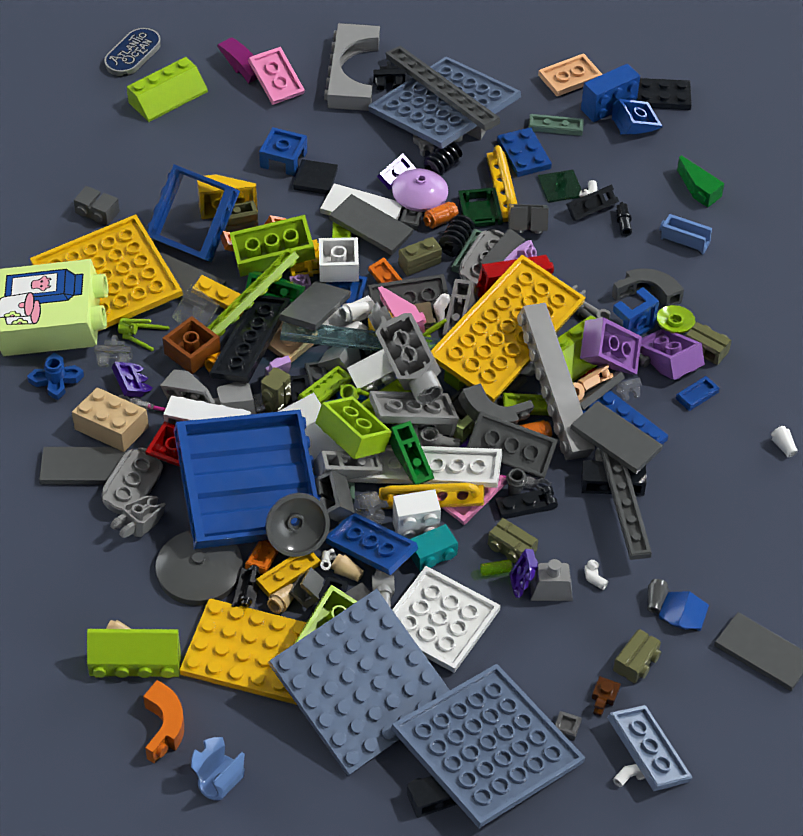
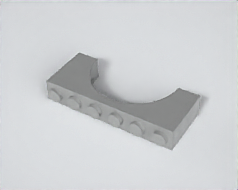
(342, 90)

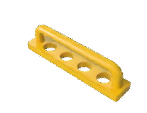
(498, 158)
(474, 498)

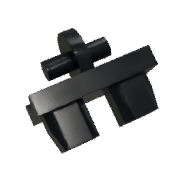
(388, 74)

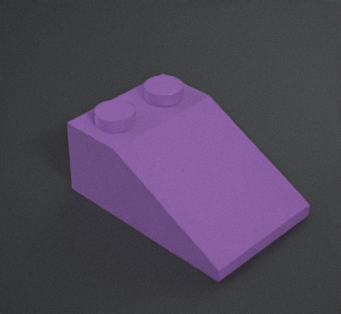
(611, 345)
(672, 353)

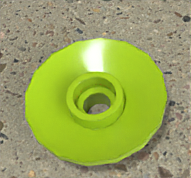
(675, 319)

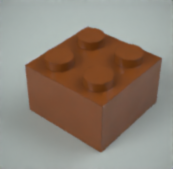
(191, 344)

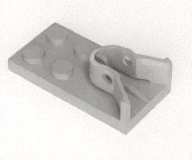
(402, 407)

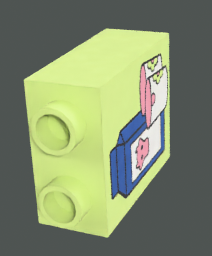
(51, 307)

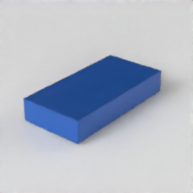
(697, 393)

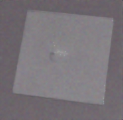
(197, 305)

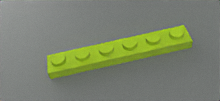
(257, 288)

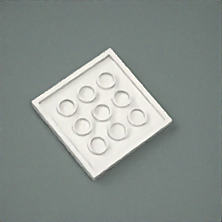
(444, 617)

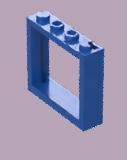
(219, 221)

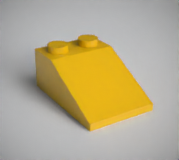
(210, 196)

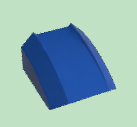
(634, 117)

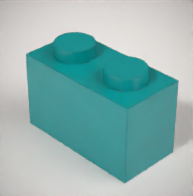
(434, 547)

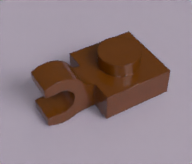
(604, 693)

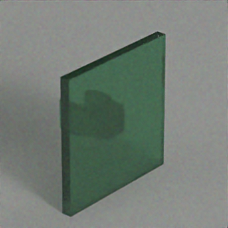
(560, 185)

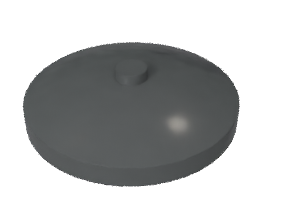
(197, 574)

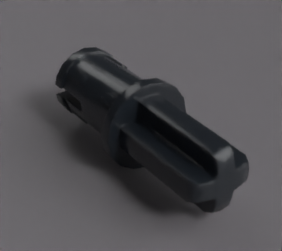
(624, 219)

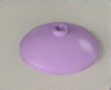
(419, 189)

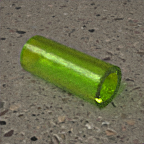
(496, 567)

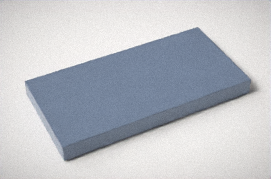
(649, 748)

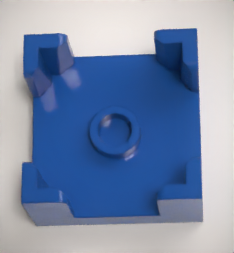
(284, 148)
(640, 318)

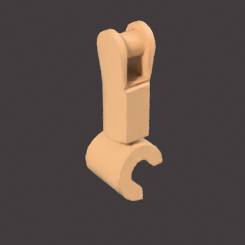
(592, 380)

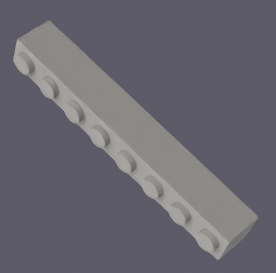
(554, 378)

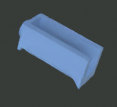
(686, 232)

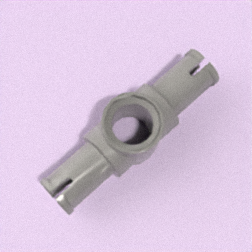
(430, 437)
(384, 584)

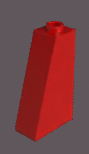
(493, 271)

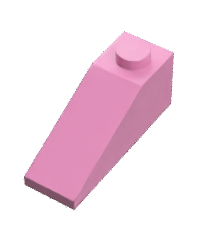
(398, 306)

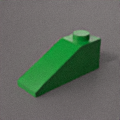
(700, 183)
(281, 288)
(410, 453)

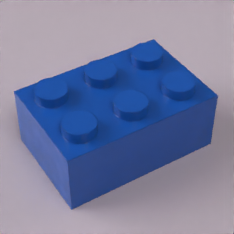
(605, 90)

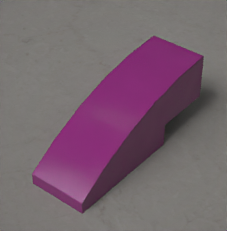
(238, 58)

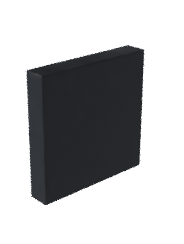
(315, 176)

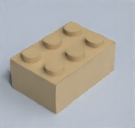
(110, 419)

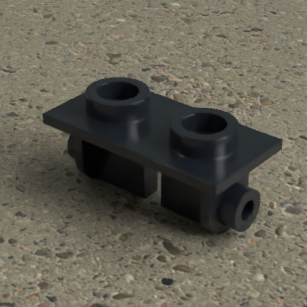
(246, 588)

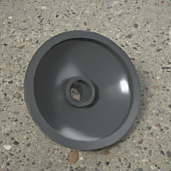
(305, 534)

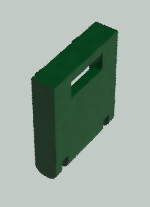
(481, 212)

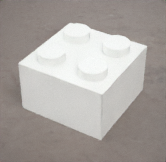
(338, 259)
(372, 372)
(416, 513)

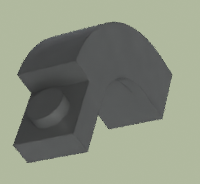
(657, 283)
(475, 399)

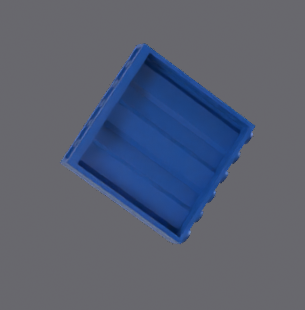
(239, 470)

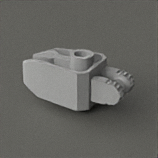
(139, 516)

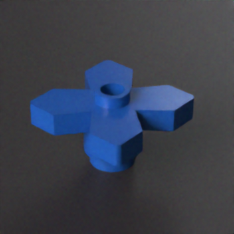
(55, 376)

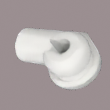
(592, 187)
(592, 575)

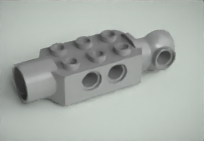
(407, 353)

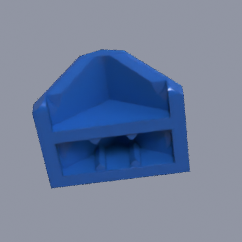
(684, 610)

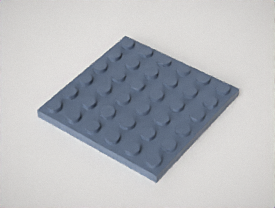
(430, 117)
(358, 679)
(487, 745)

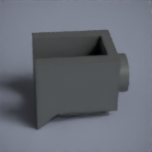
(307, 588)

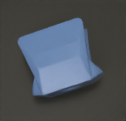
(214, 763)

